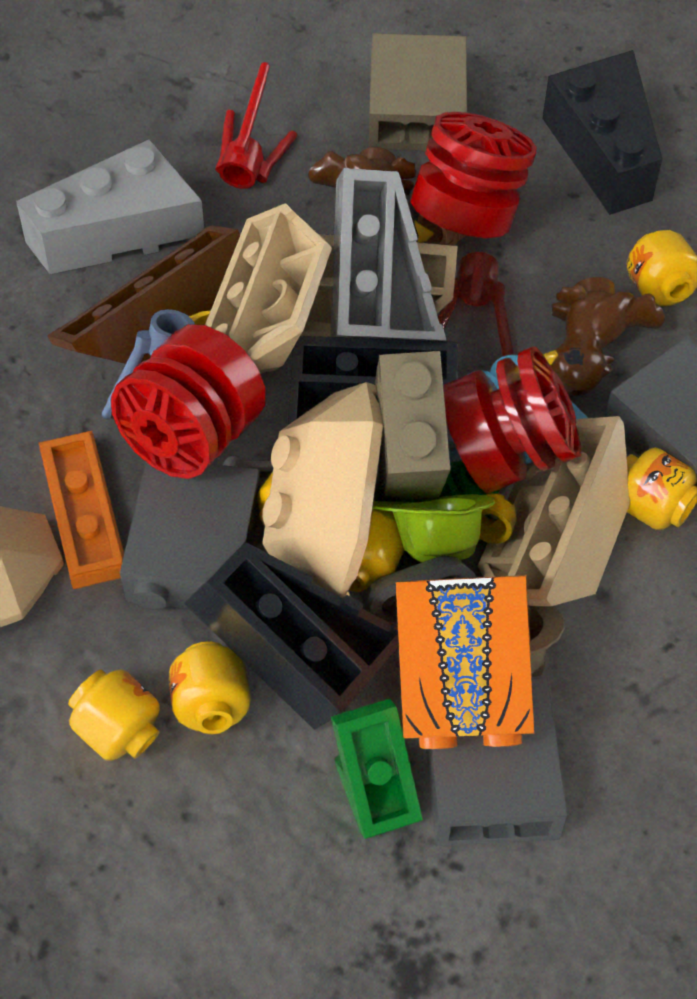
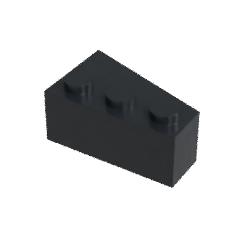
(606, 129)
(337, 363)
(293, 632)

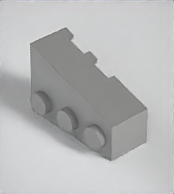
(109, 210)
(377, 263)

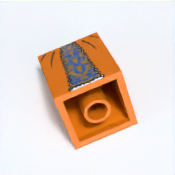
(465, 660)

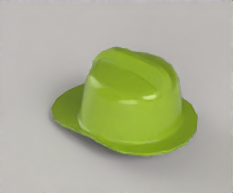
(439, 524)

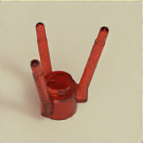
(476, 286)

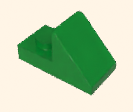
(376, 768)

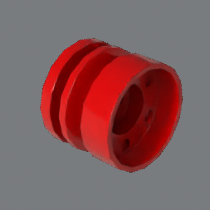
(473, 174)
(188, 401)
(500, 424)

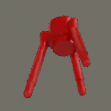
(242, 160)

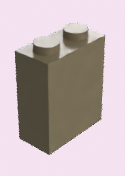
(413, 84)
(414, 430)

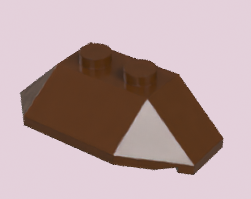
(180, 282)

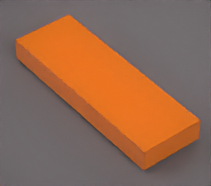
(82, 509)

